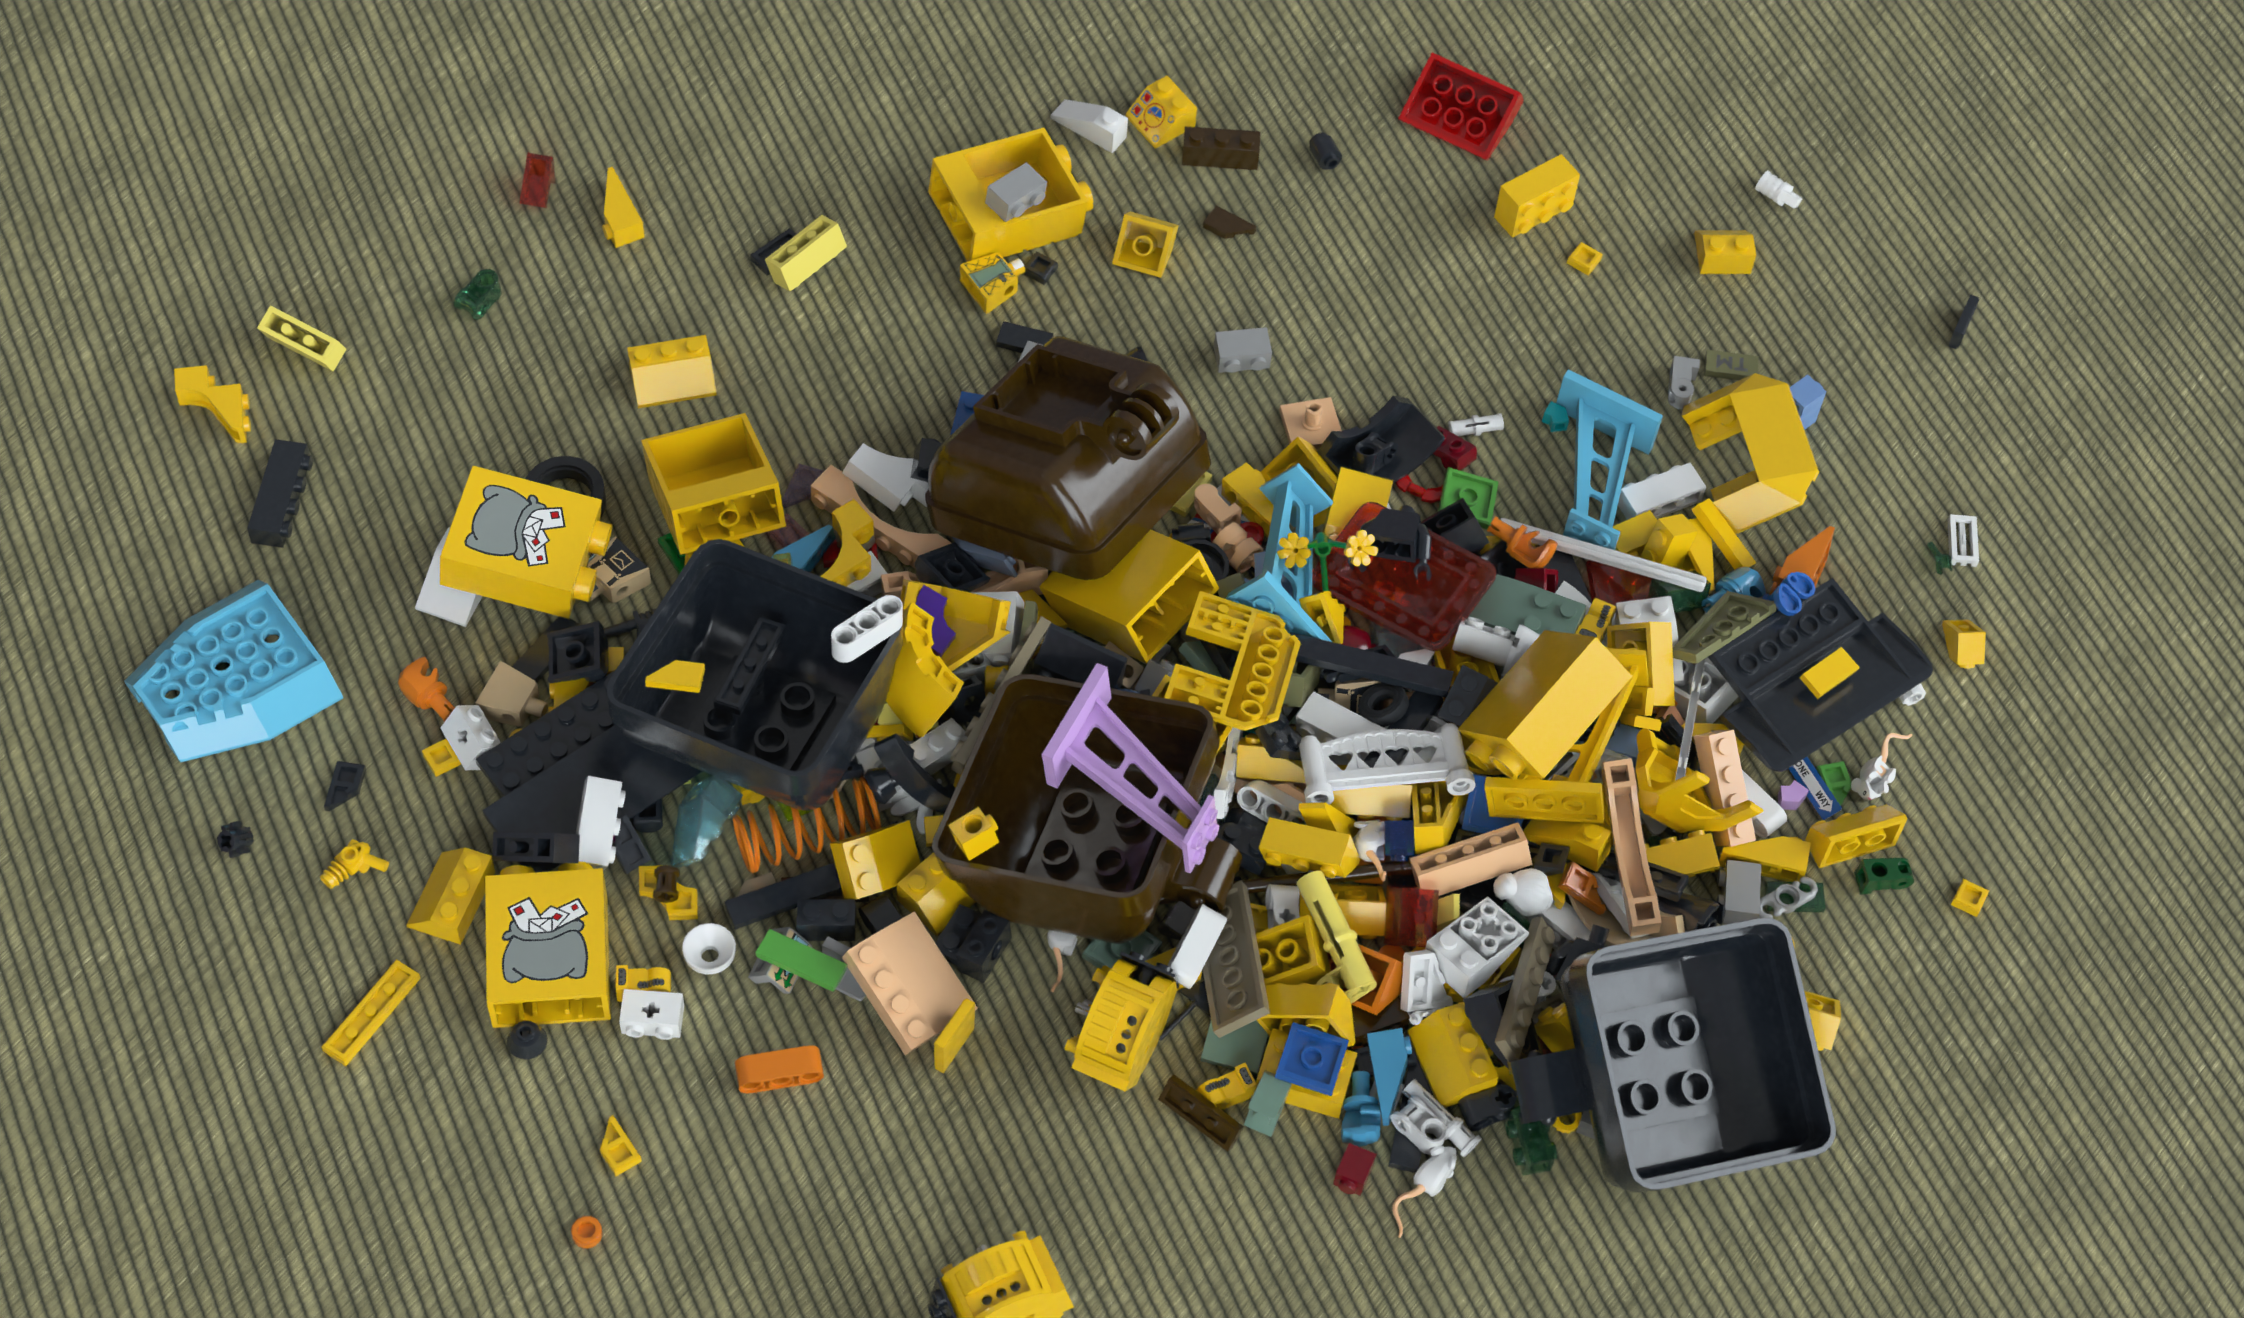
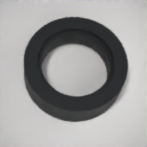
(572, 468)

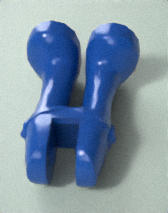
(1789, 592)

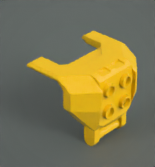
(1679, 802)

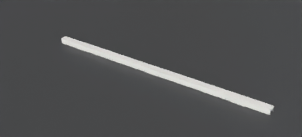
(1690, 718)

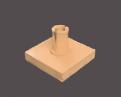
(1310, 420)

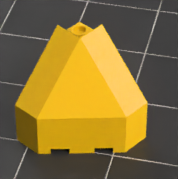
(973, 617)

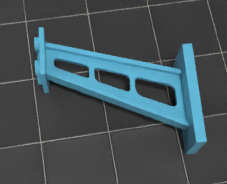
(1630, 426)
(1295, 502)

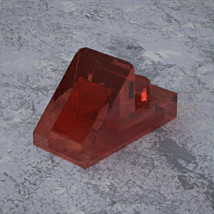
(537, 178)

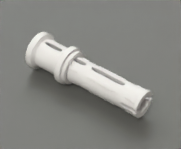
(1456, 1131)

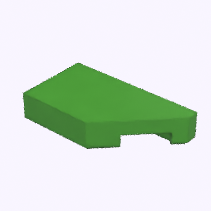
(1837, 779)

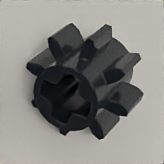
(235, 839)

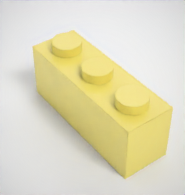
(806, 253)
(301, 338)

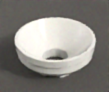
(708, 937)

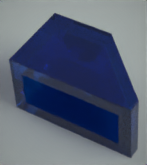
(1399, 839)

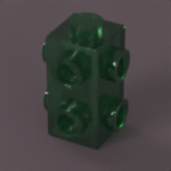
(1682, 598)
(1532, 1144)

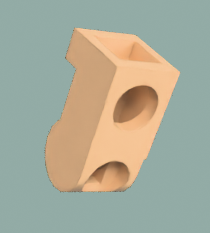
(1214, 508)

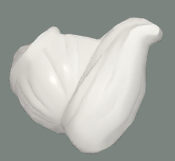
(1525, 891)

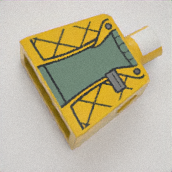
(991, 279)

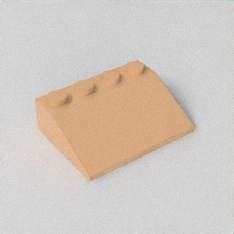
(907, 981)

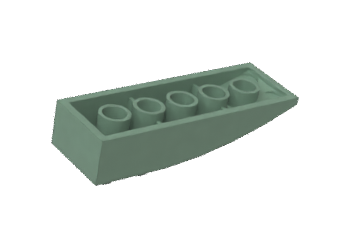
(1517, 603)

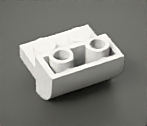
(1483, 641)

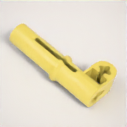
(1339, 939)

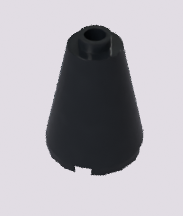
(1696, 911)

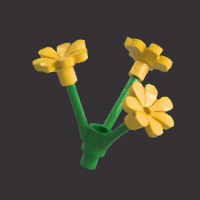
(1298, 549)

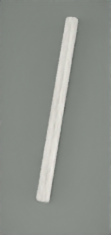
(1616, 558)

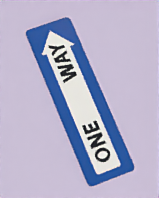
(1818, 792)

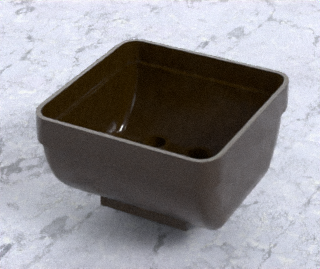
(1068, 459)
(1075, 852)

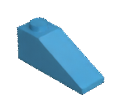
(810, 549)
(1389, 1063)

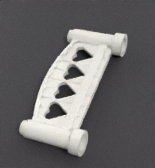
(1447, 763)

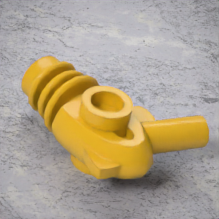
(349, 861)

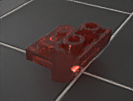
(1410, 915)

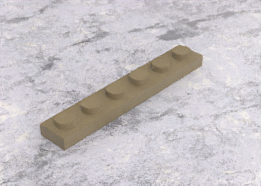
(1525, 989)

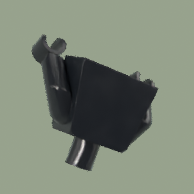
(1400, 537)
(1572, 949)

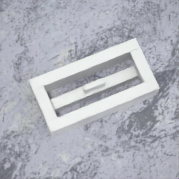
(1963, 559)

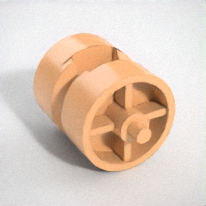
(1237, 547)

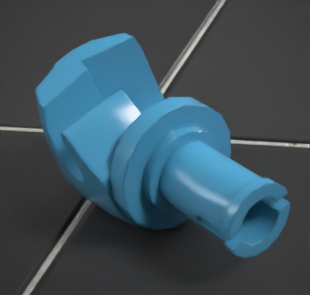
(1741, 581)
(1362, 1114)

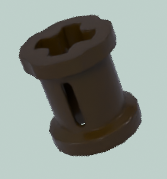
(666, 883)

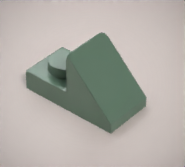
(1267, 1104)

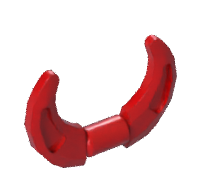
(1430, 495)

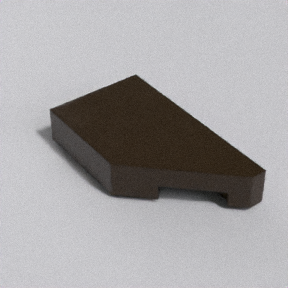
(1227, 224)

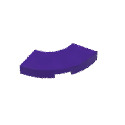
(934, 605)

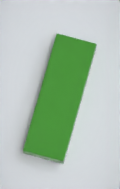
(801, 960)

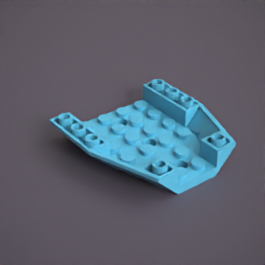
(250, 701)

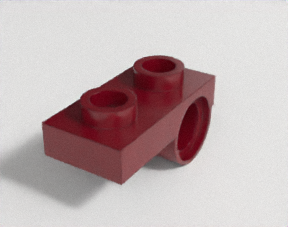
(1455, 451)

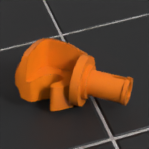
(1520, 544)
(425, 690)

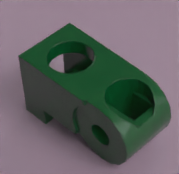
(1883, 874)

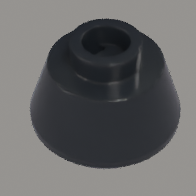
(881, 784)
(526, 1040)

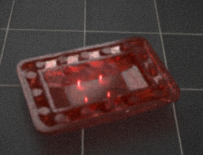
(1394, 599)

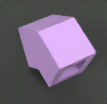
(1792, 796)

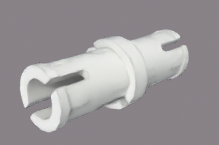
(1491, 423)

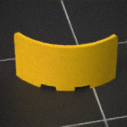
(921, 681)

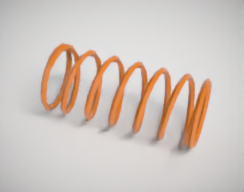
(863, 809)

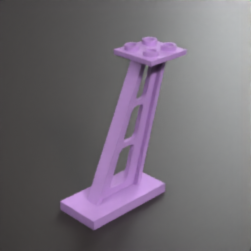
(1069, 748)

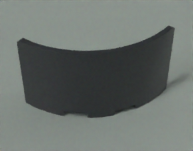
(1396, 422)

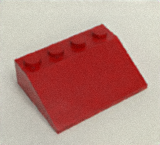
(1461, 106)

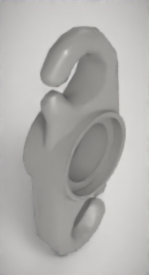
(1800, 897)

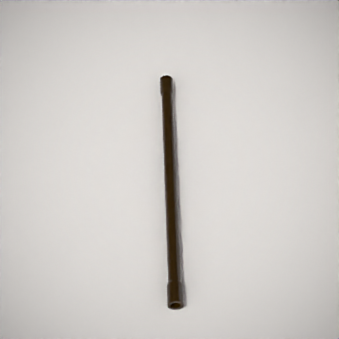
(1358, 873)

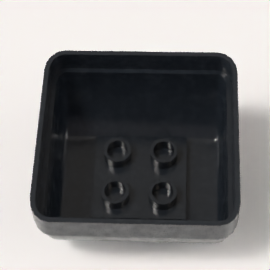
(806, 707)
(1686, 1057)

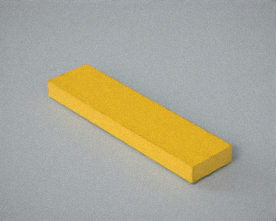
(371, 1012)

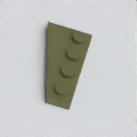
(1721, 624)

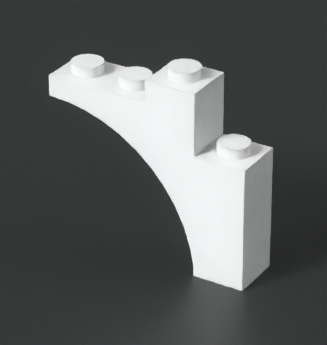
(885, 477)

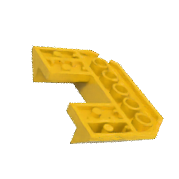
(1776, 443)
(1260, 671)

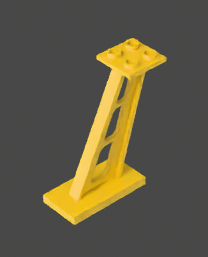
(1576, 798)

